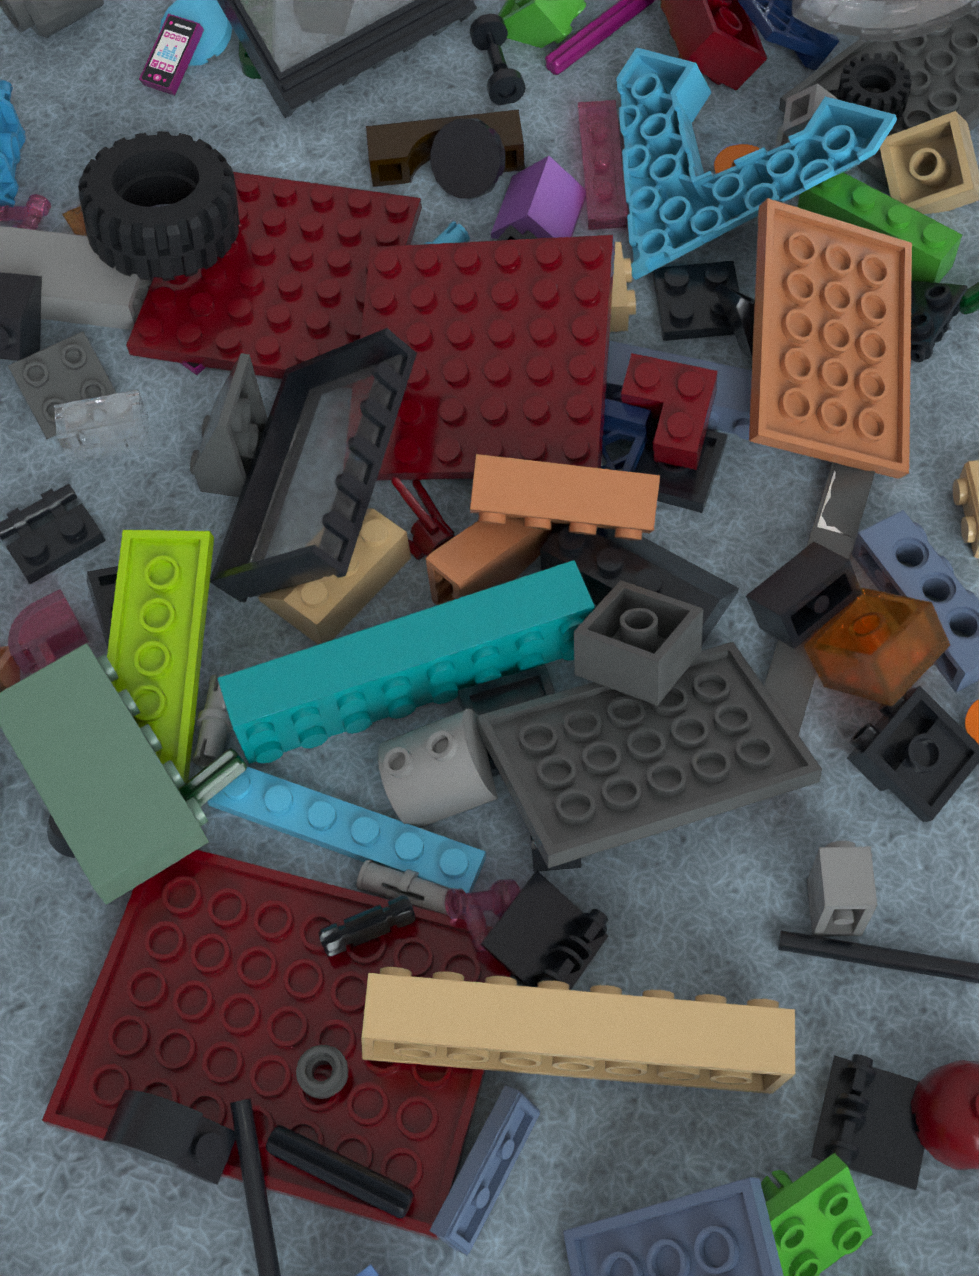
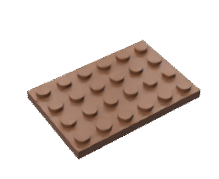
(831, 341)

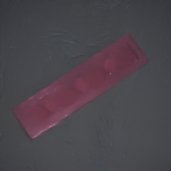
(602, 165)

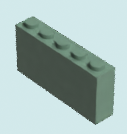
(100, 772)

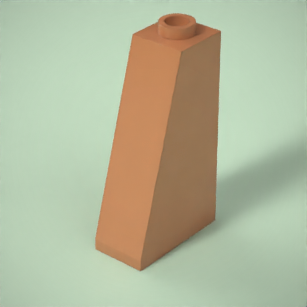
(483, 558)

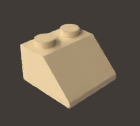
(932, 165)

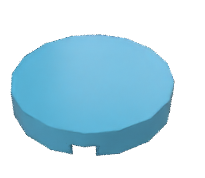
(212, 19)

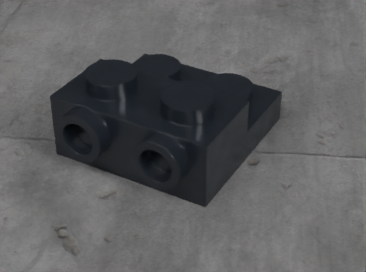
(915, 753)

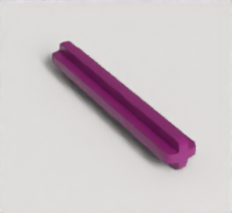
(593, 34)

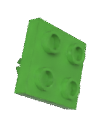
(815, 1217)

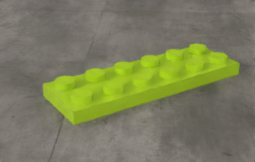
(161, 632)

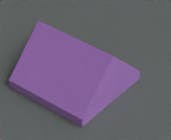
(541, 201)

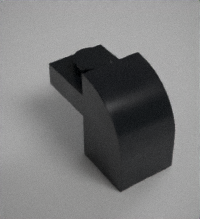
(170, 1135)

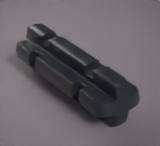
(367, 925)

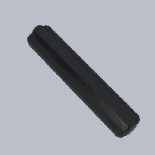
(340, 1171)

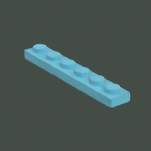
(349, 829)

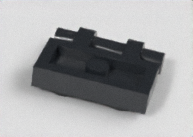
(54, 542)

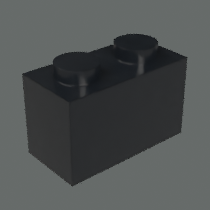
(804, 594)

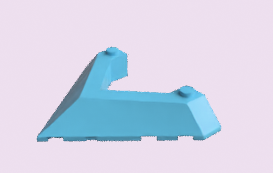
(679, 205)

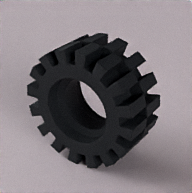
(876, 74)

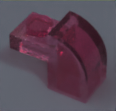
(44, 633)

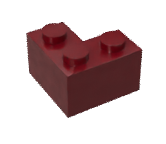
(681, 401)

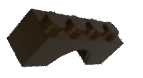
(403, 147)

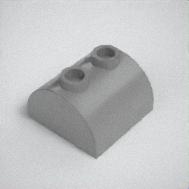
(437, 770)

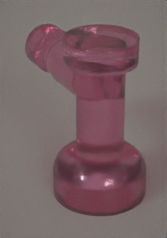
(29, 215)
(472, 904)

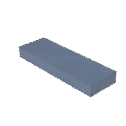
(485, 1170)

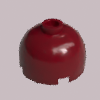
(949, 1114)

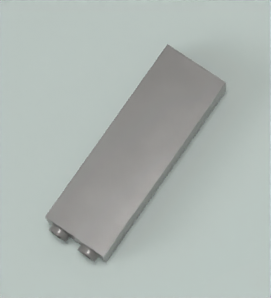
(74, 278)

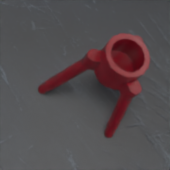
(429, 530)

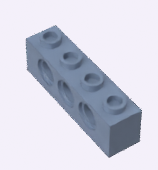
(899, 540)

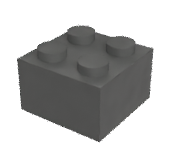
(638, 642)

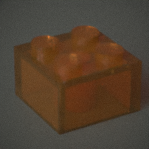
(878, 646)

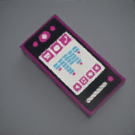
(171, 54)

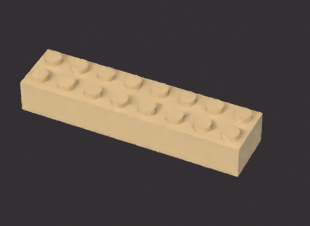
(578, 1031)

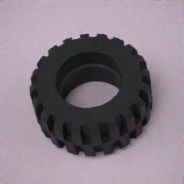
(164, 239)

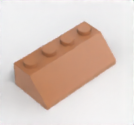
(565, 495)

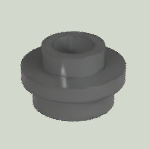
(314, 1058)

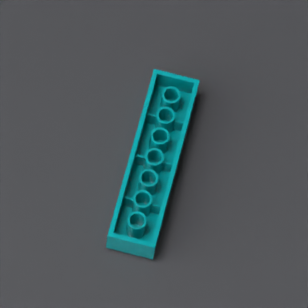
(405, 663)

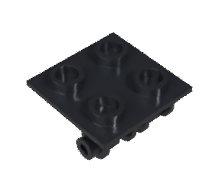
(931, 312)
(545, 935)
(870, 1122)

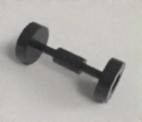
(506, 84)

